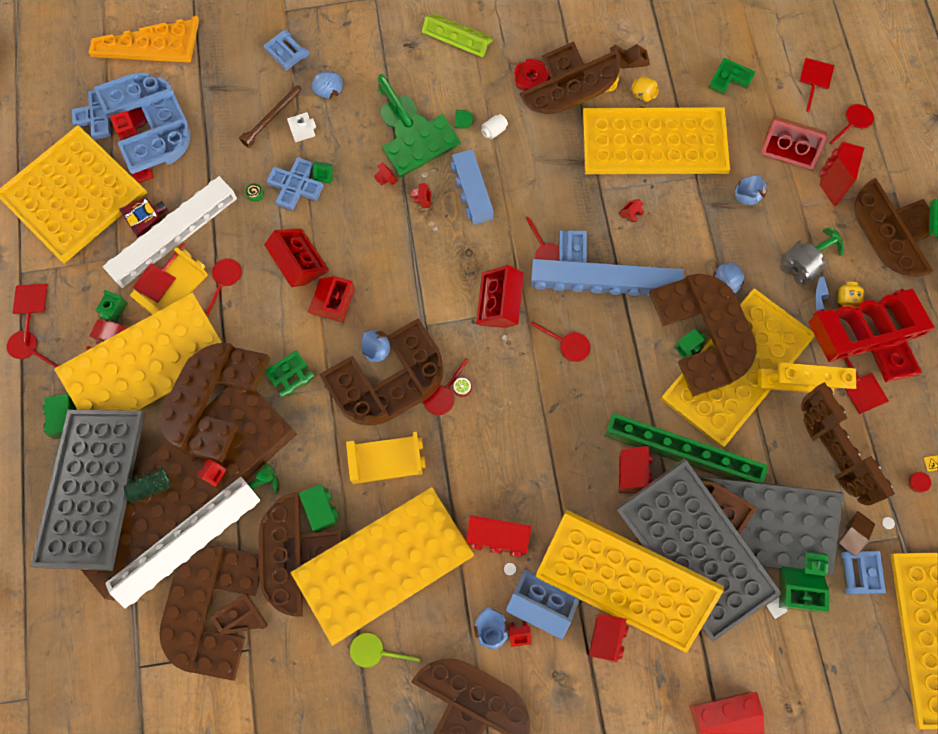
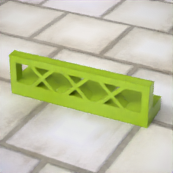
(456, 34)

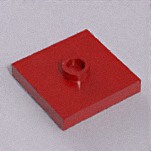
(896, 362)

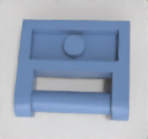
(282, 53)
(869, 571)

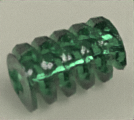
(148, 485)

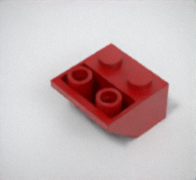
(332, 298)
(634, 469)
(608, 638)

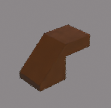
(633, 57)
(857, 534)

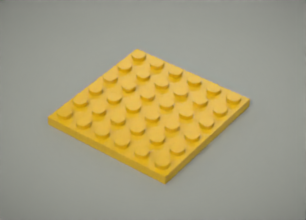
(70, 193)

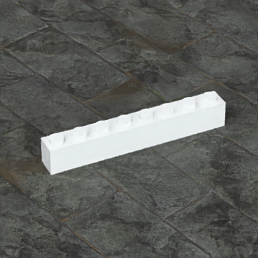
(170, 232)
(182, 543)

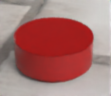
(919, 482)

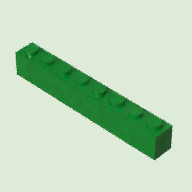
(679, 448)

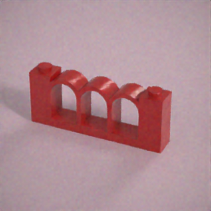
(902, 303)

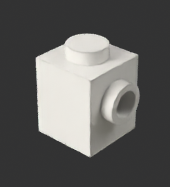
(302, 127)

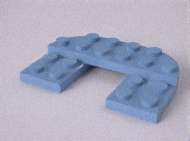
(169, 127)

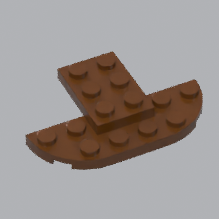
(571, 80)
(894, 231)
(284, 550)
(472, 699)

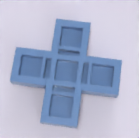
(93, 116)
(295, 184)

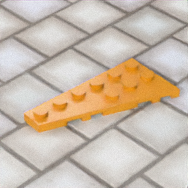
(154, 43)

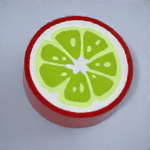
(462, 386)

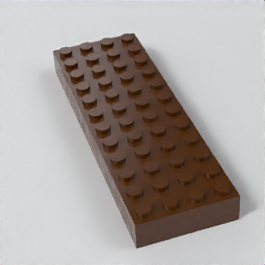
(257, 440)

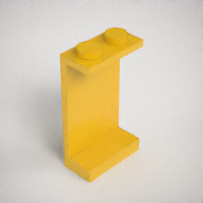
(188, 277)
(385, 459)

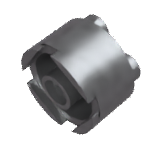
(802, 262)

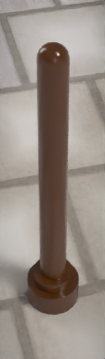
(248, 138)

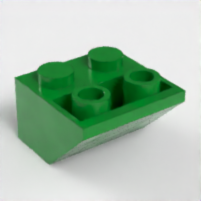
(803, 591)

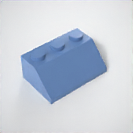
(542, 605)

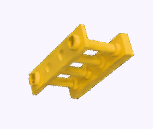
(805, 377)

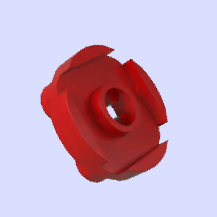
(533, 66)

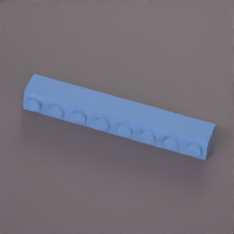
(600, 277)

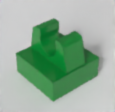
(323, 172)
(815, 563)

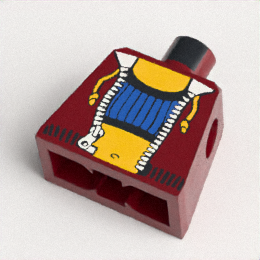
(143, 215)

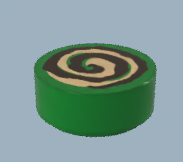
(254, 192)

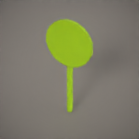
(368, 650)

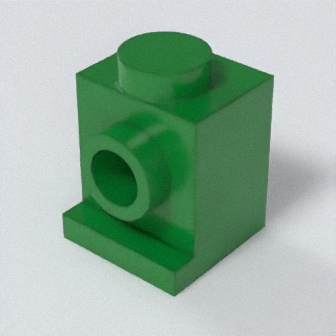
(111, 306)
(690, 344)

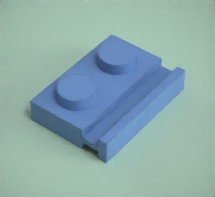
(573, 246)

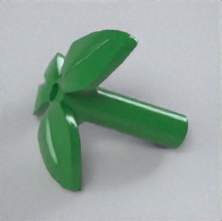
(835, 238)
(264, 476)

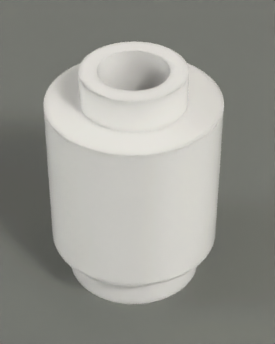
(494, 126)

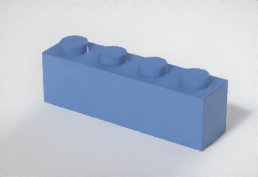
(472, 187)

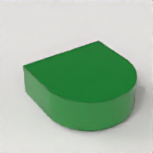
(463, 119)

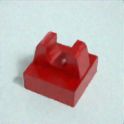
(385, 175)
(422, 195)
(630, 209)
(211, 472)
(520, 635)

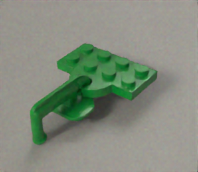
(416, 138)

